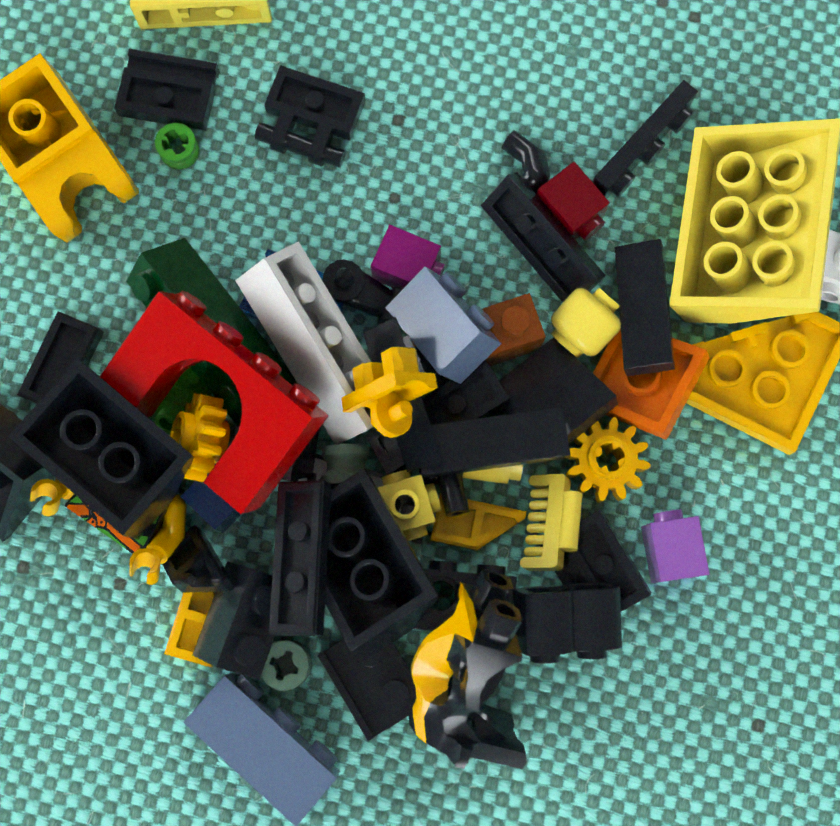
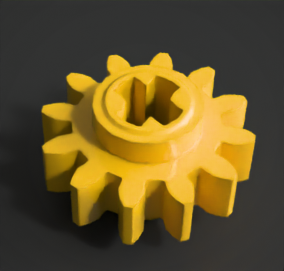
(202, 434)
(621, 472)

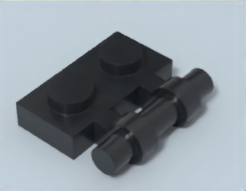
(315, 104)

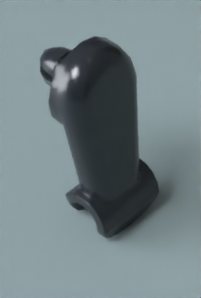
(358, 289)

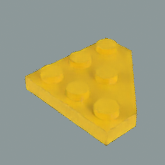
(769, 377)

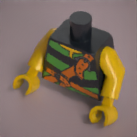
(149, 550)

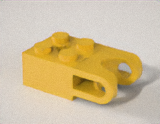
(60, 153)

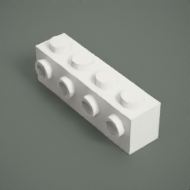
(308, 334)

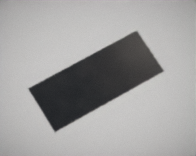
(418, 443)

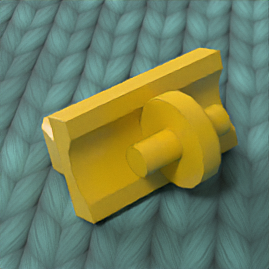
(389, 389)

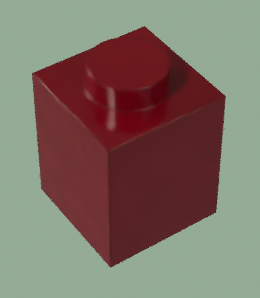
(575, 202)

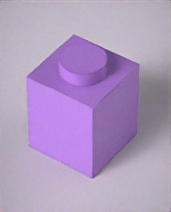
(674, 547)

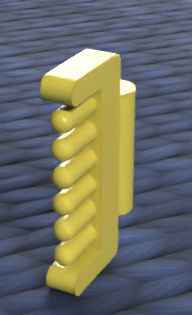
(560, 524)

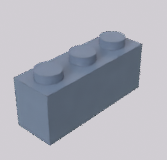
(264, 746)

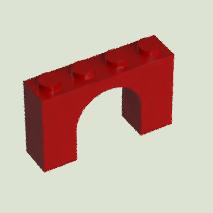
(275, 415)

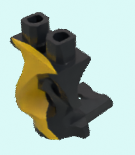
(461, 669)

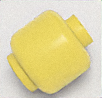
(586, 322)

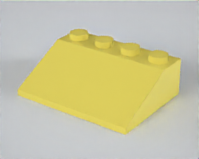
(756, 221)

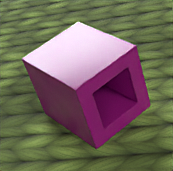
(403, 257)

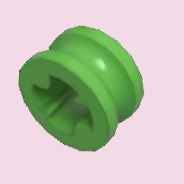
(184, 133)

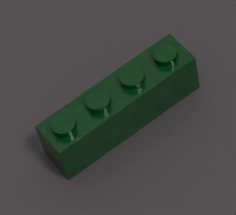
(179, 268)

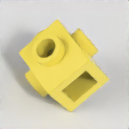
(424, 498)

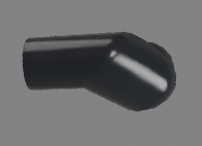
(532, 158)
(452, 493)

